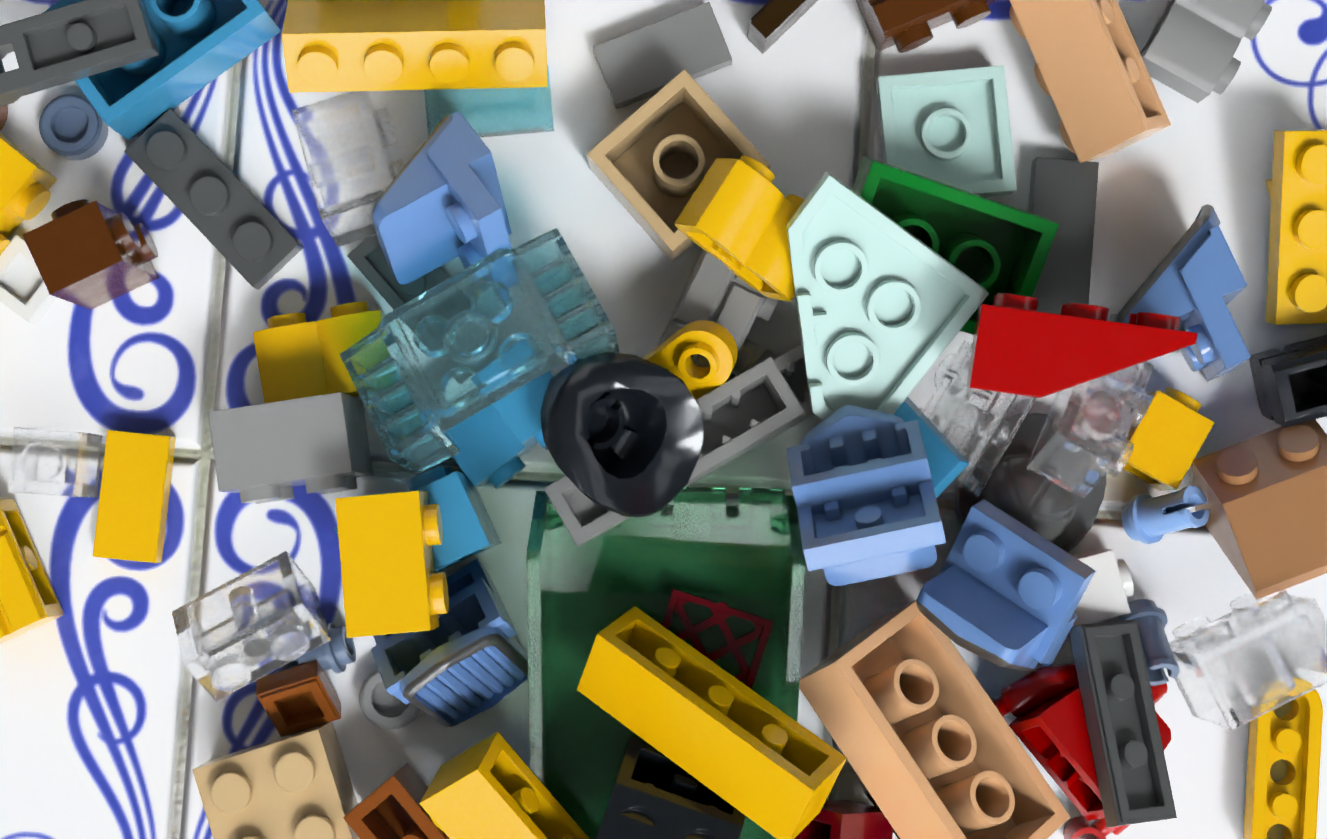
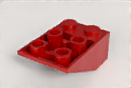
(1048, 352)

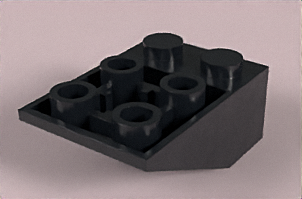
(664, 802)

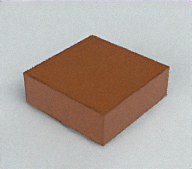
(298, 698)

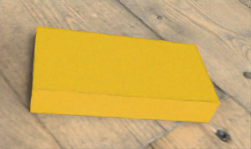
(134, 496)

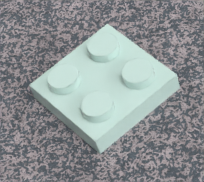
(949, 127)

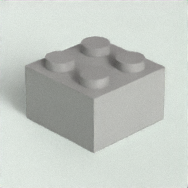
(290, 444)

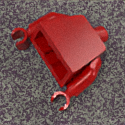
(1057, 735)

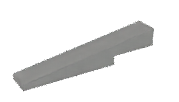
(736, 421)

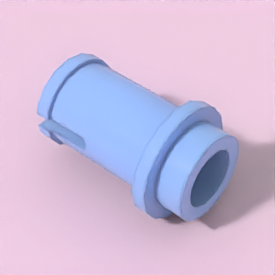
(1151, 517)

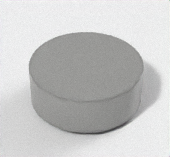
(382, 708)

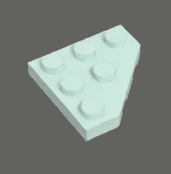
(869, 301)

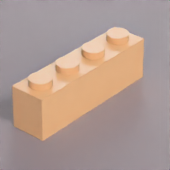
(1091, 73)

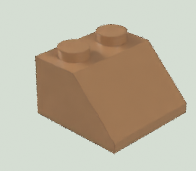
(1269, 505)

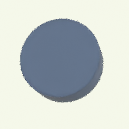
(72, 127)

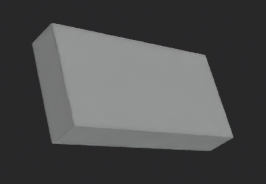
(655, 54)

